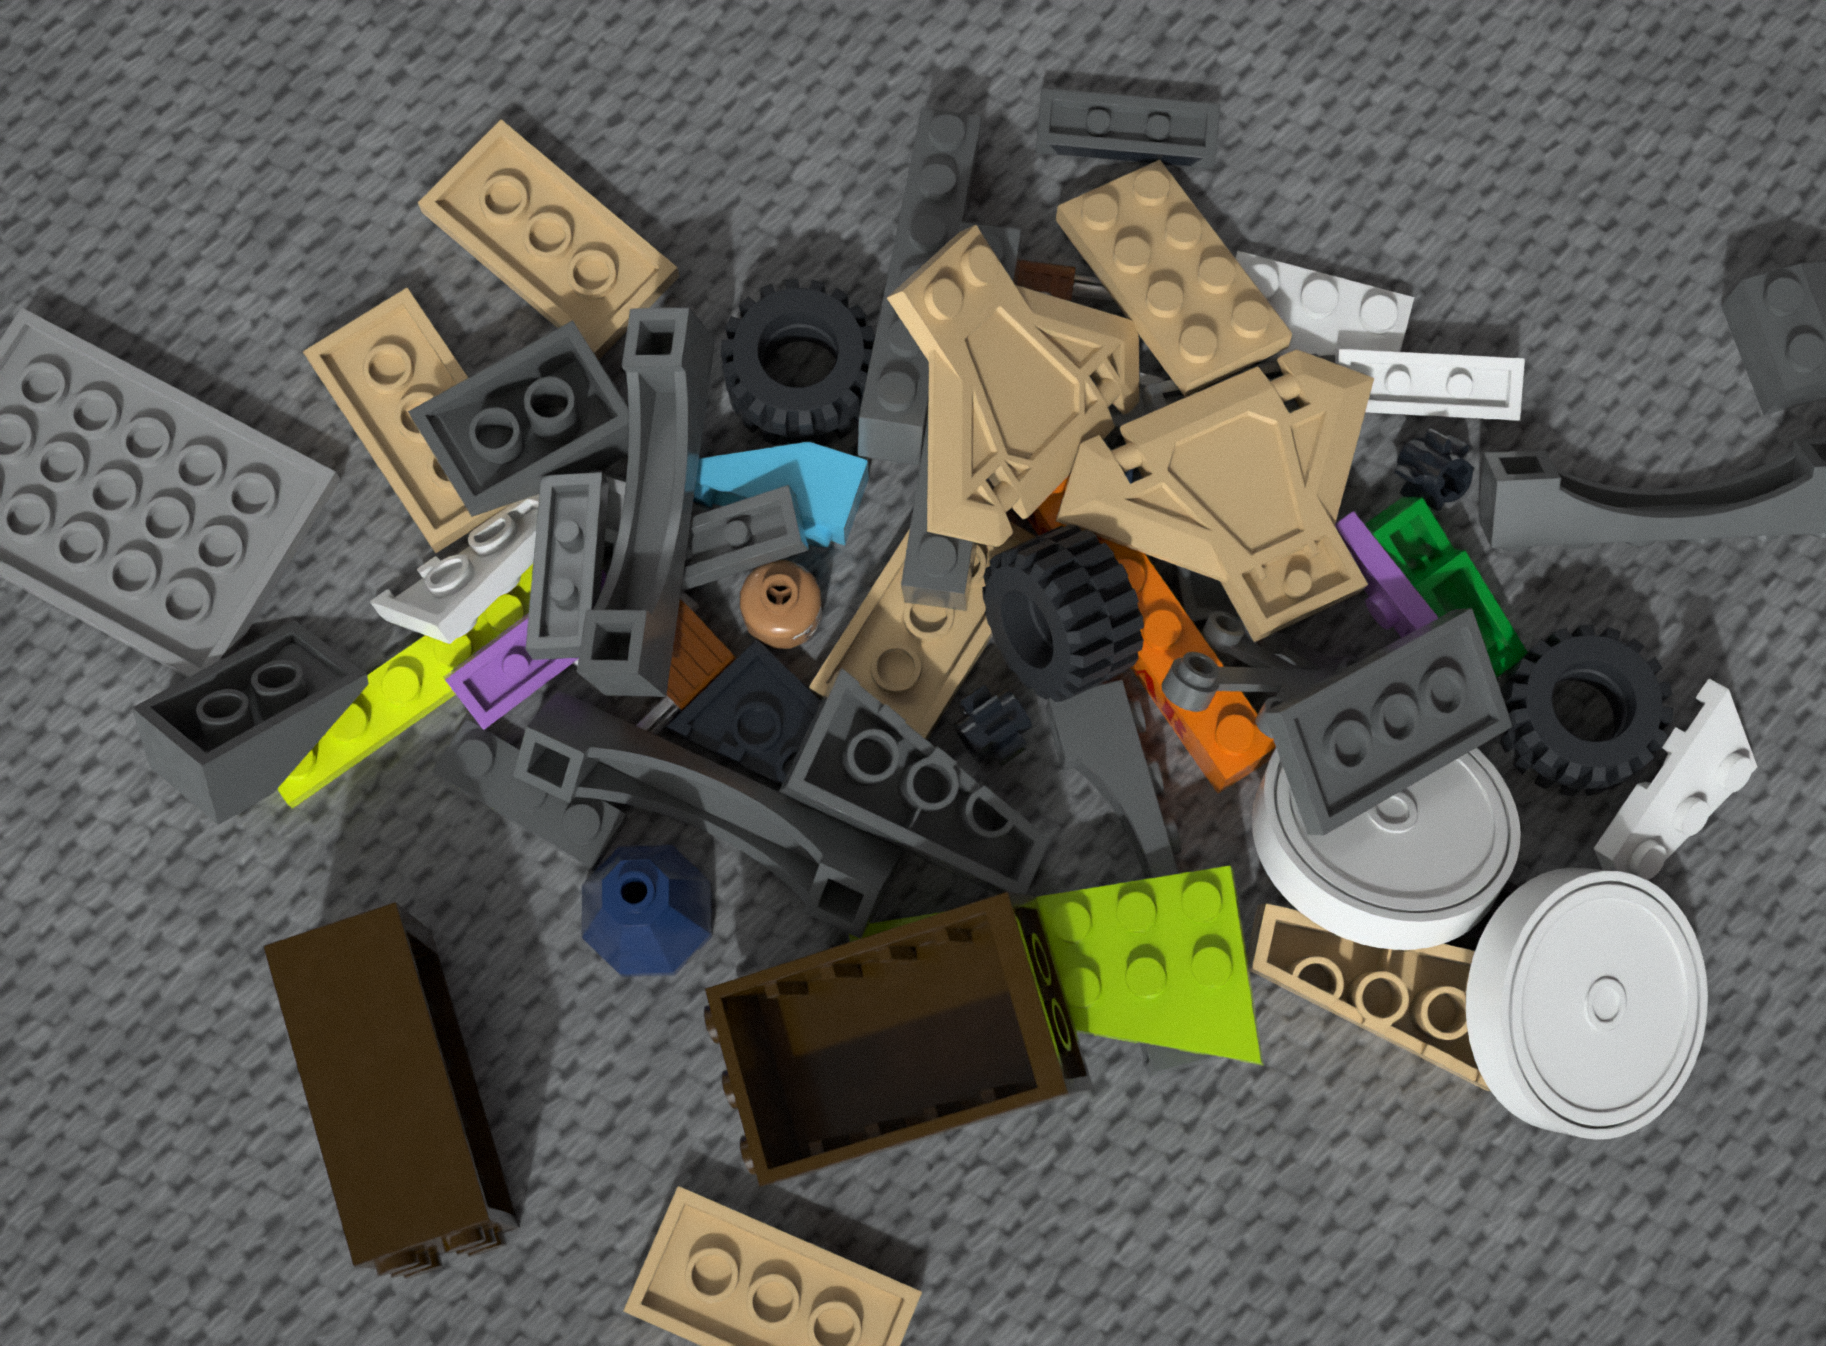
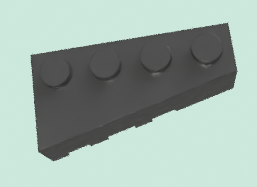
(897, 786)

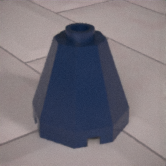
(661, 929)

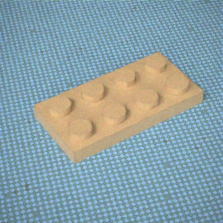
(548, 238)
(1173, 277)
(376, 375)
(914, 652)
(749, 1284)

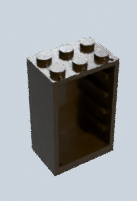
(896, 1038)
(391, 1092)

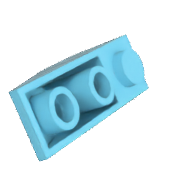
(824, 481)

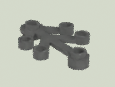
(1197, 678)

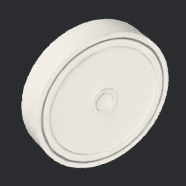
(1403, 870)
(1587, 1002)

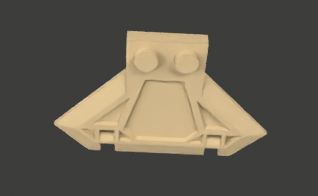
(1007, 386)
(1238, 488)

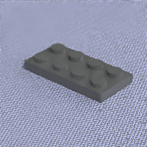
(1388, 721)

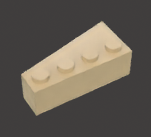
(1392, 993)

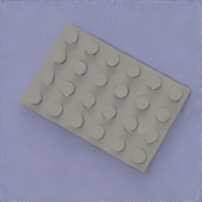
(141, 499)

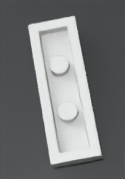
(1439, 383)

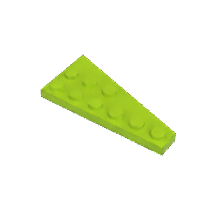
(1153, 962)

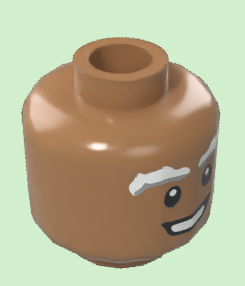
(779, 623)

